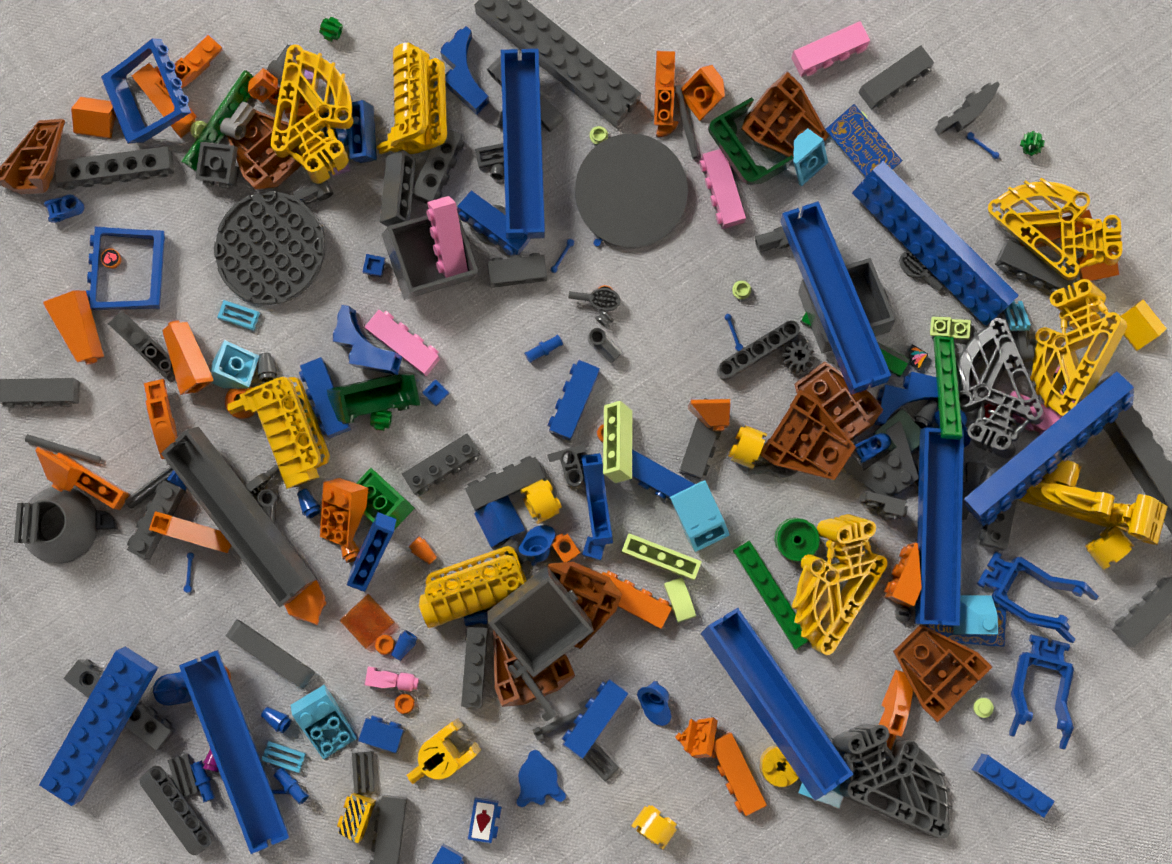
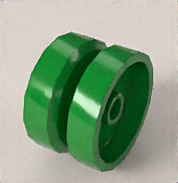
(785, 535)

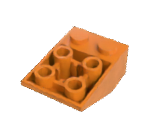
(342, 510)
(907, 578)

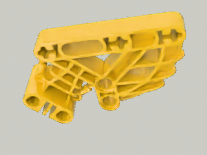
(318, 152)
(1098, 241)
(1080, 309)
(1142, 518)
(835, 608)

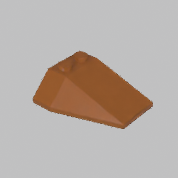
(781, 116)
(256, 157)
(34, 159)
(851, 412)
(808, 440)
(595, 593)
(939, 669)
(515, 691)

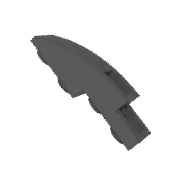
(970, 110)
(142, 343)

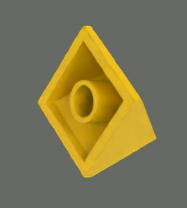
(1142, 325)

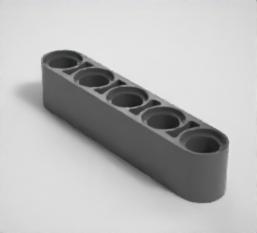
(549, 114)
(763, 342)
(270, 654)
(175, 810)

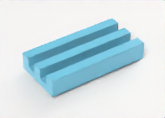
(1015, 308)
(249, 326)
(298, 761)

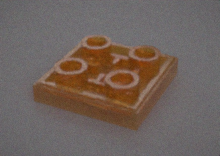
(367, 621)

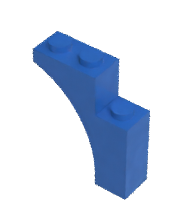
(459, 79)
(363, 353)
(917, 388)
(597, 499)

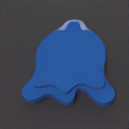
(538, 780)

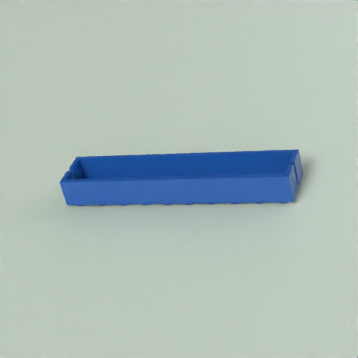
(522, 144)
(934, 243)
(835, 298)
(1050, 449)
(939, 528)
(776, 704)
(234, 751)

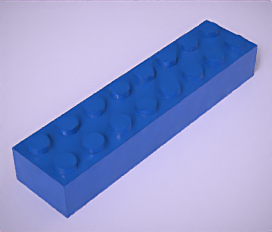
(98, 726)

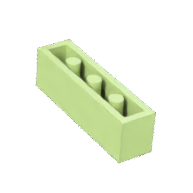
(617, 442)
(661, 557)

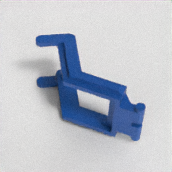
(1004, 574)
(1051, 658)

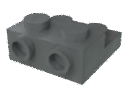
(217, 165)
(888, 507)

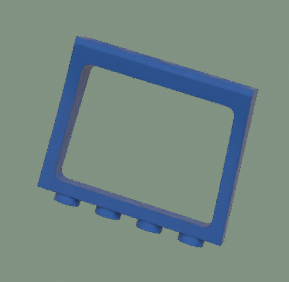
(124, 103)
(153, 302)

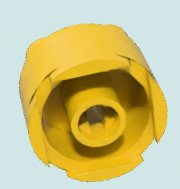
(748, 446)
(1065, 474)
(540, 501)
(1110, 547)
(769, 766)
(654, 826)

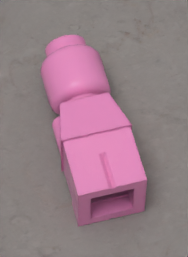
(388, 679)

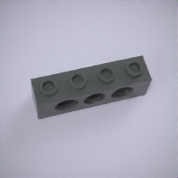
(421, 191)

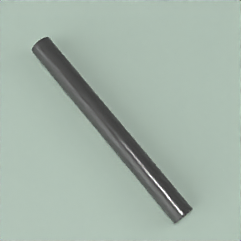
(686, 122)
(63, 449)

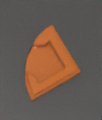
(664, 130)

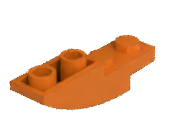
(194, 63)
(664, 88)
(160, 414)
(897, 706)

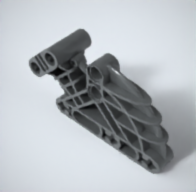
(996, 429)
(864, 747)

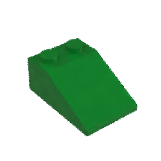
(383, 498)

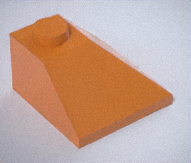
(703, 91)
(712, 412)
(58, 470)

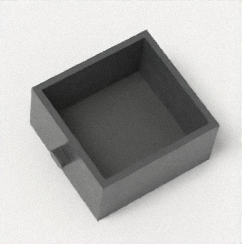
(414, 259)
(871, 295)
(540, 621)

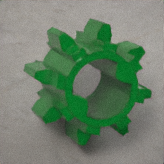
(331, 29)
(1032, 143)
(381, 419)

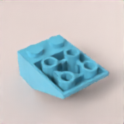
(699, 516)
(323, 721)

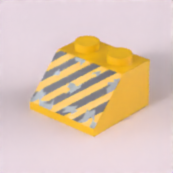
(356, 817)

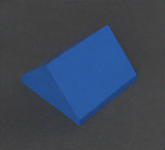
(499, 521)

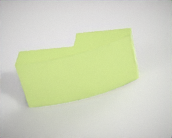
(950, 327)
(680, 600)

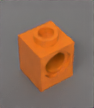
(264, 79)
(565, 557)

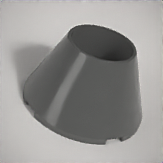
(78, 530)

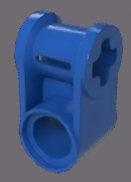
(60, 209)
(869, 447)

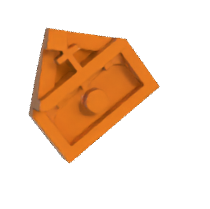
(1096, 271)
(308, 604)
(699, 737)

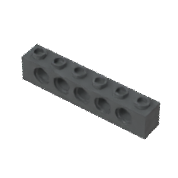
(67, 168)
(78, 679)

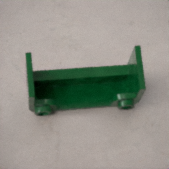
(724, 134)
(373, 396)

